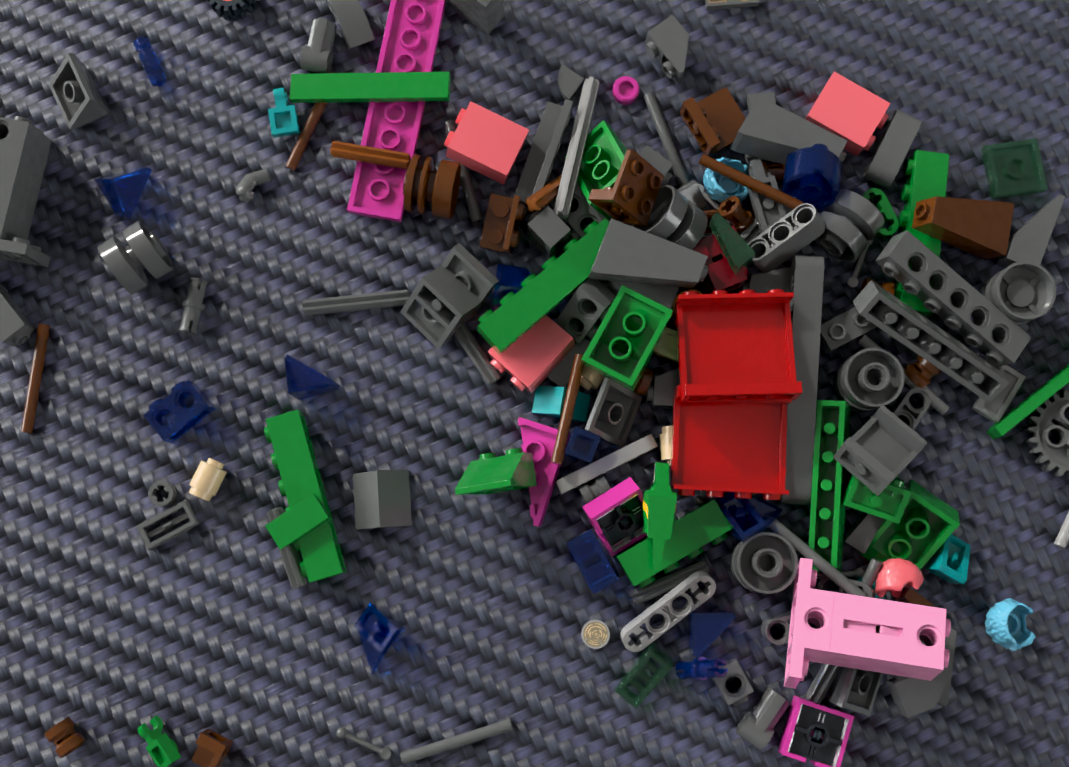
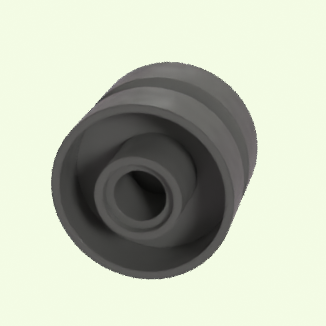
(676, 219)
(849, 226)
(142, 253)
(1021, 291)
(868, 379)
(764, 563)

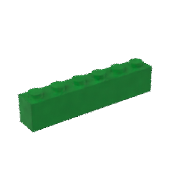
(924, 180)
(544, 291)
(300, 479)
(829, 482)

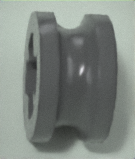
(156, 500)

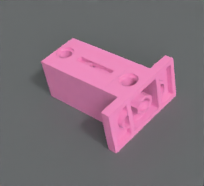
(862, 633)

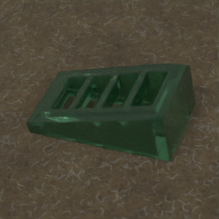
(735, 249)
(659, 656)

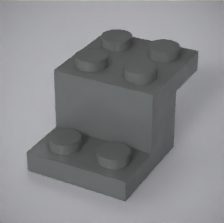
(449, 296)

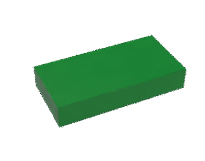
(297, 521)

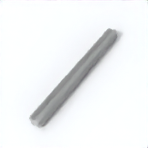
(576, 148)

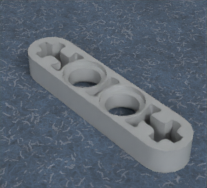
(606, 464)
(664, 607)

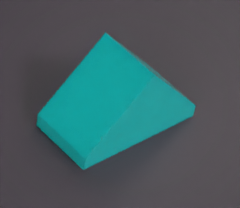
(550, 402)
(951, 561)

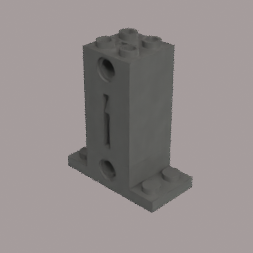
(22, 168)

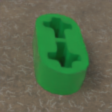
(886, 210)

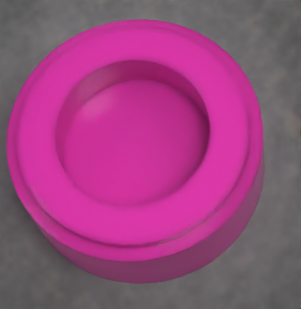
(625, 90)

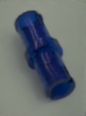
(701, 669)

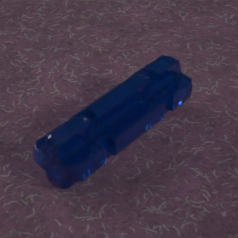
(149, 61)

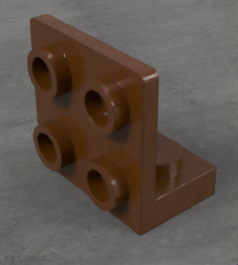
(713, 120)
(633, 191)
(502, 222)

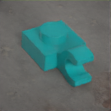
(283, 117)

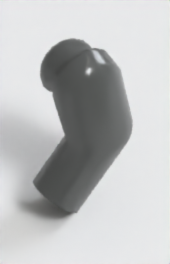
(249, 181)

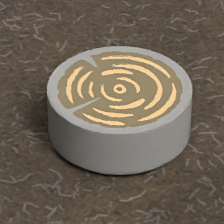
(595, 634)

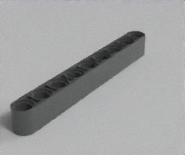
(806, 314)

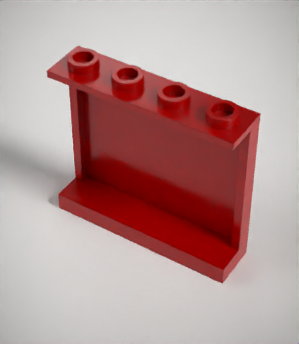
(736, 346)
(729, 447)

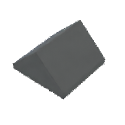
(76, 93)
(613, 413)
(382, 499)
(855, 689)

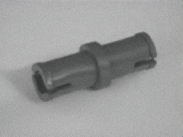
(193, 306)

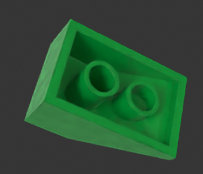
(600, 161)
(627, 338)
(498, 474)
(921, 530)

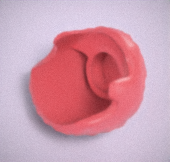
(896, 575)

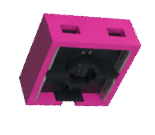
(618, 516)
(815, 733)

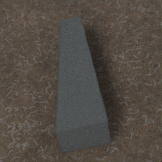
(862, 532)

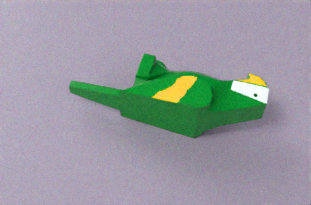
(659, 511)

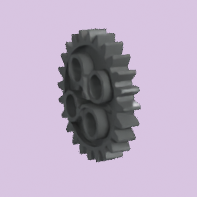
(1052, 454)

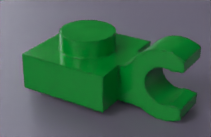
(160, 747)

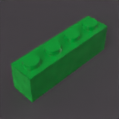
(688, 536)

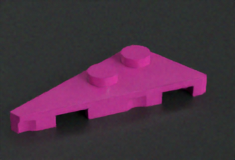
(540, 442)

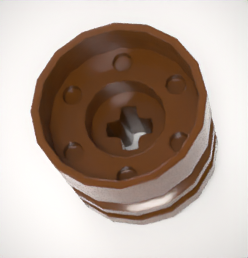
(426, 186)

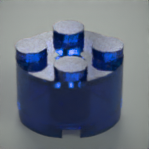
(813, 175)

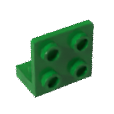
(888, 505)

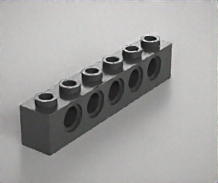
(967, 301)
(930, 341)

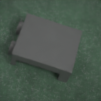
(880, 450)

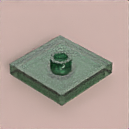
(1014, 169)

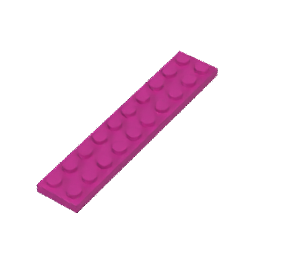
(407, 46)

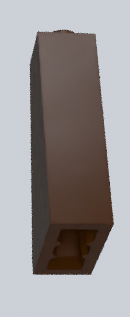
(967, 224)

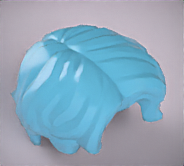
(721, 187)
(1008, 624)

